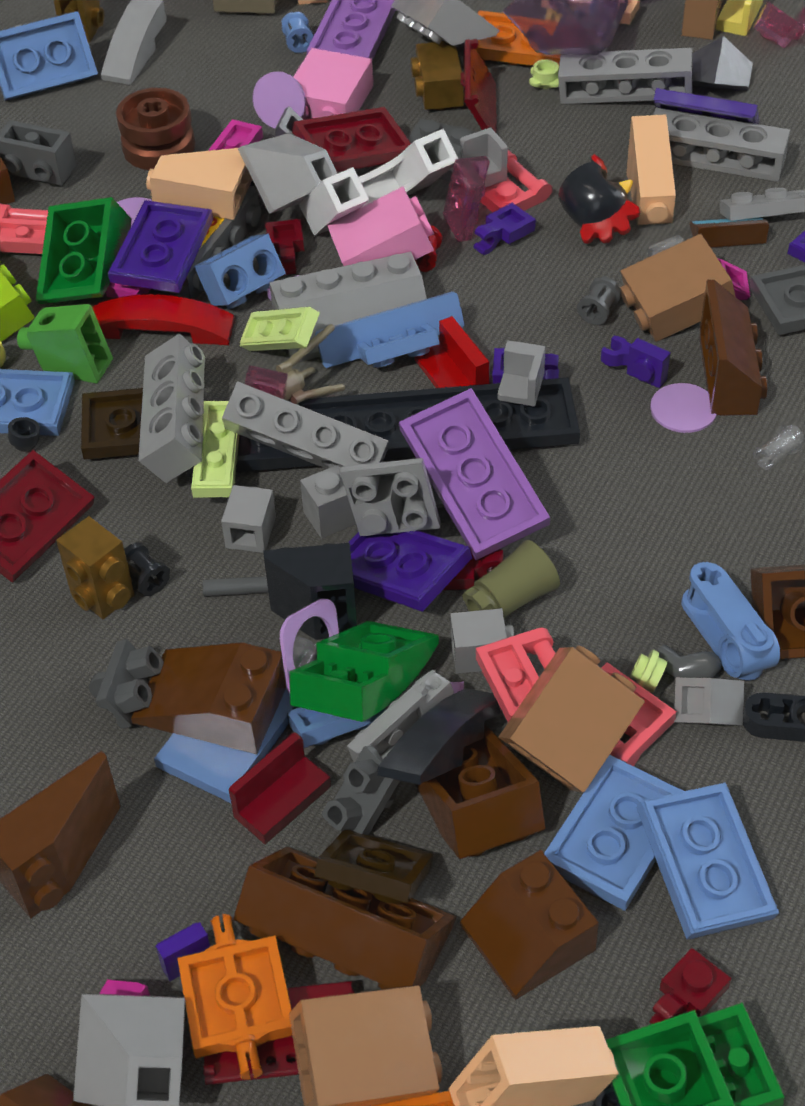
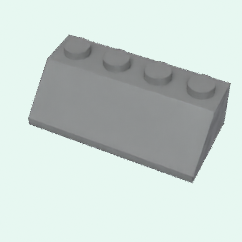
(444, 20)
(351, 291)

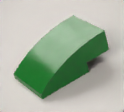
(361, 670)
(695, 1063)

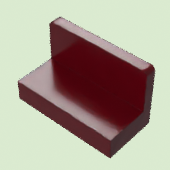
(277, 789)

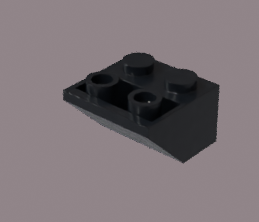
(309, 574)

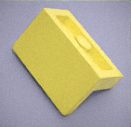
(738, 16)

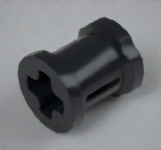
(144, 568)

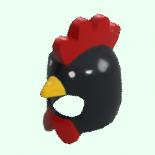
(597, 203)

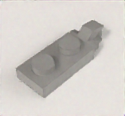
(402, 715)

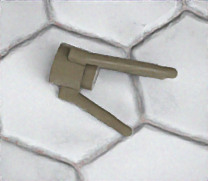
(295, 379)

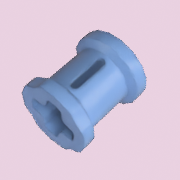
(294, 36)

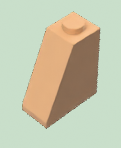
(651, 169)
(201, 180)
(537, 1069)

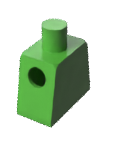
(68, 341)

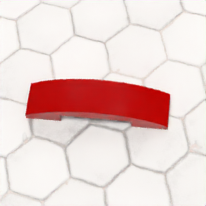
(165, 313)

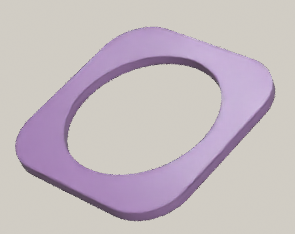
(321, 608)

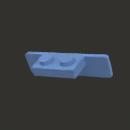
(390, 333)

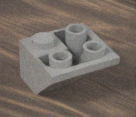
(286, 169)
(391, 497)
(129, 1050)

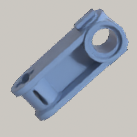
(729, 623)

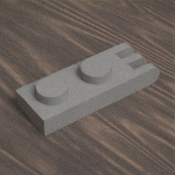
(774, 202)

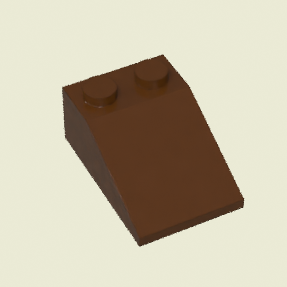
(216, 694)
(484, 799)
(55, 835)

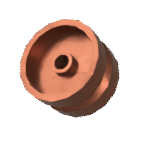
(154, 125)

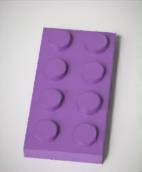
(353, 27)
(474, 474)

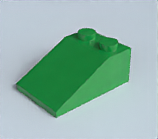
(80, 249)

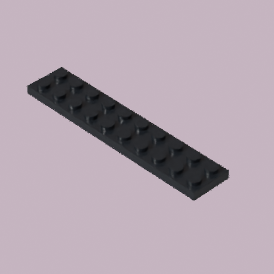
(520, 426)

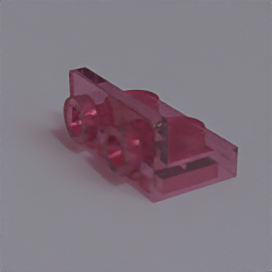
(465, 195)

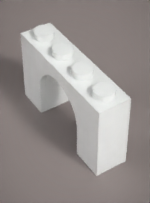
(345, 192)

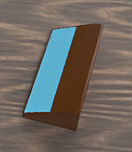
(731, 233)

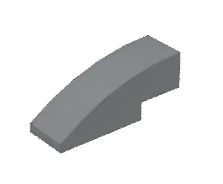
(133, 40)

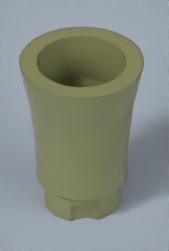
(515, 581)

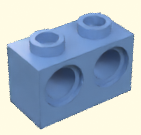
(238, 264)

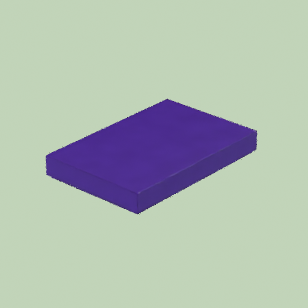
(706, 106)
(161, 246)
(406, 566)

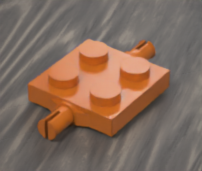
(235, 996)

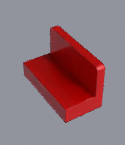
(455, 359)

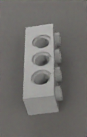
(624, 75)
(726, 145)
(172, 408)
(299, 430)

